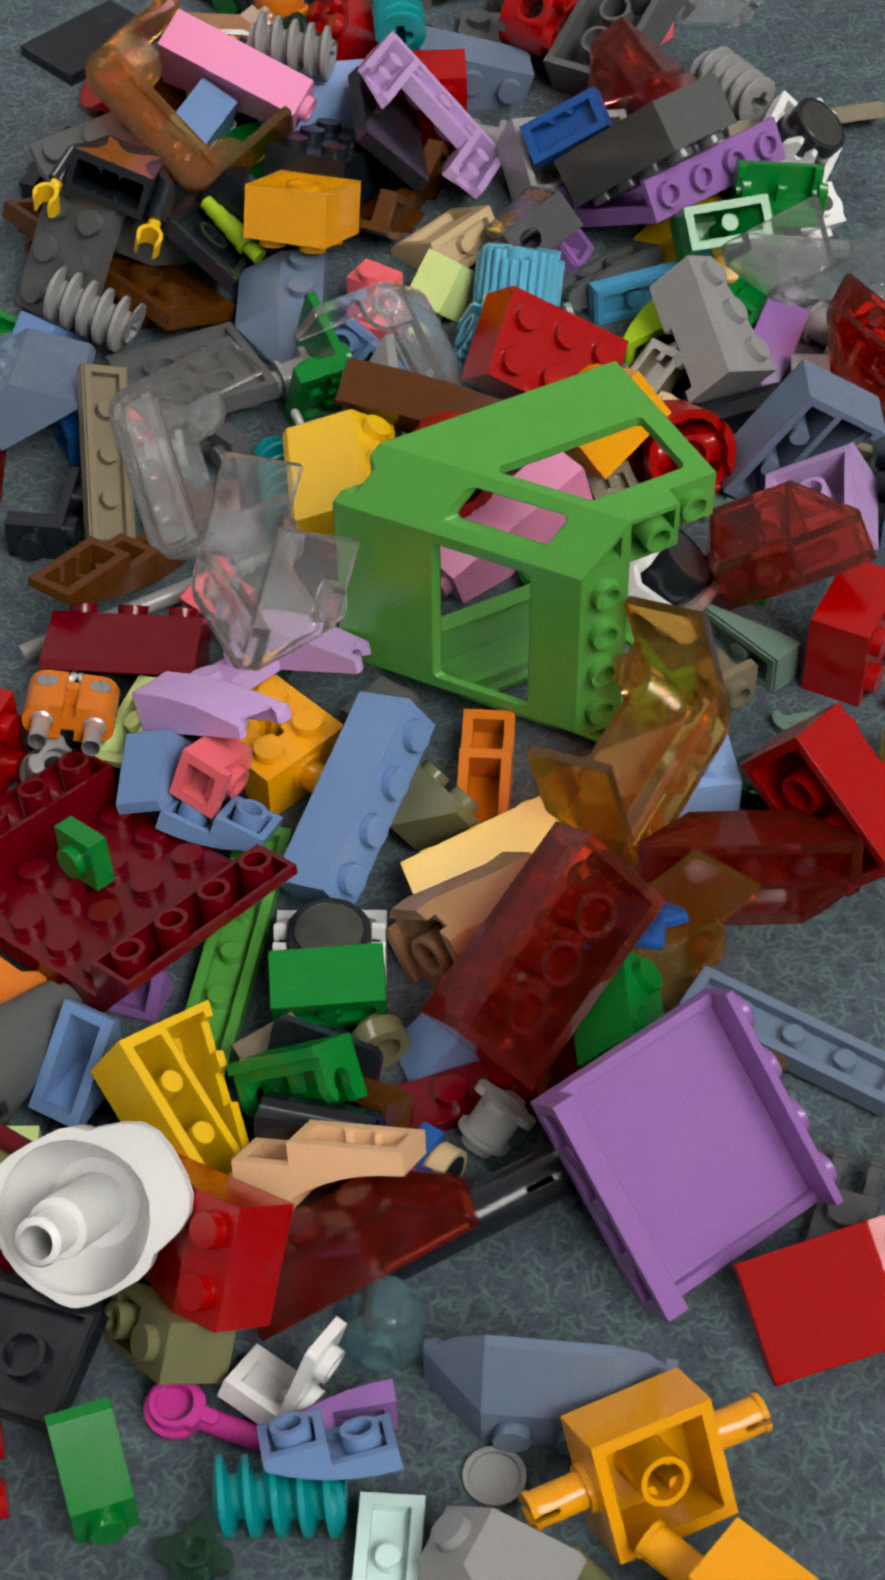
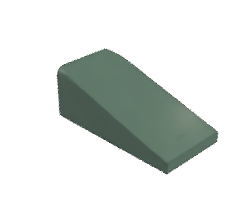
(741, 639)

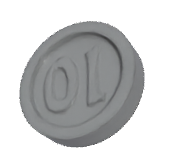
(494, 1477)

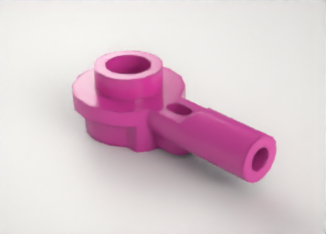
(181, 1410)

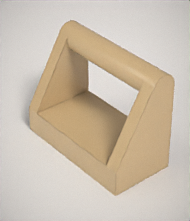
(454, 234)

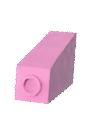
(255, 80)
(470, 576)

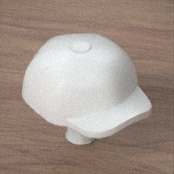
(91, 1208)

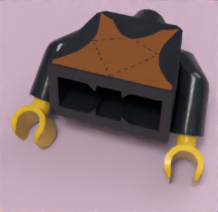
(117, 178)

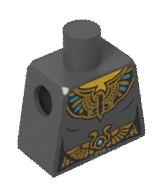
(535, 220)

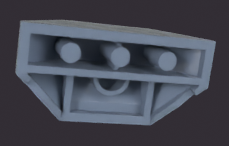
(273, 298)
(520, 1386)

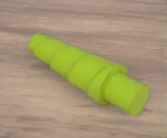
(233, 230)

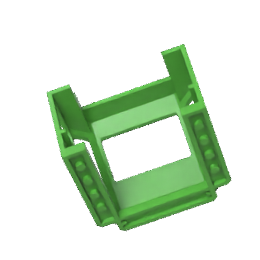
(572, 616)

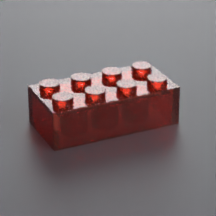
(544, 955)

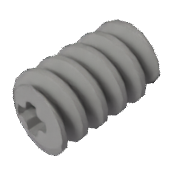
(294, 47)
(743, 86)
(91, 313)

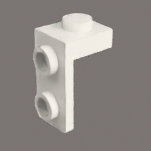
(268, 1387)

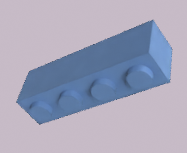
(357, 797)

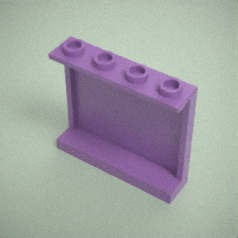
(685, 181)
(686, 1147)

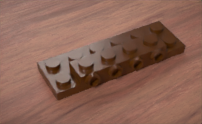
(169, 292)

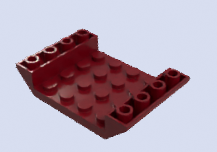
(154, 912)

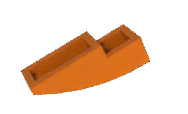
(487, 760)

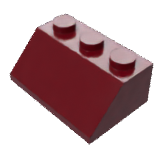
(126, 641)

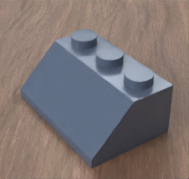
(37, 381)

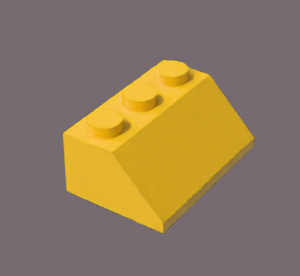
(333, 458)

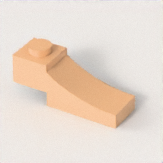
(326, 1154)

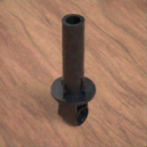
(507, 1199)

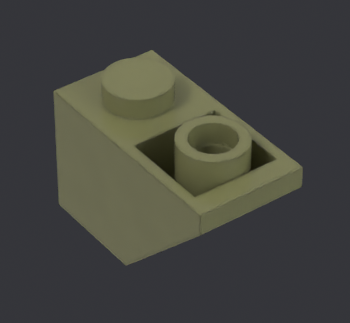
(431, 812)
(163, 1342)

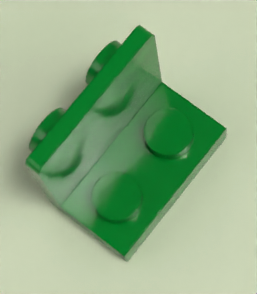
(318, 377)

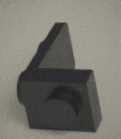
(48, 535)

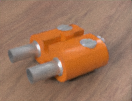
(61, 704)

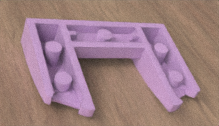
(395, 67)
(220, 698)

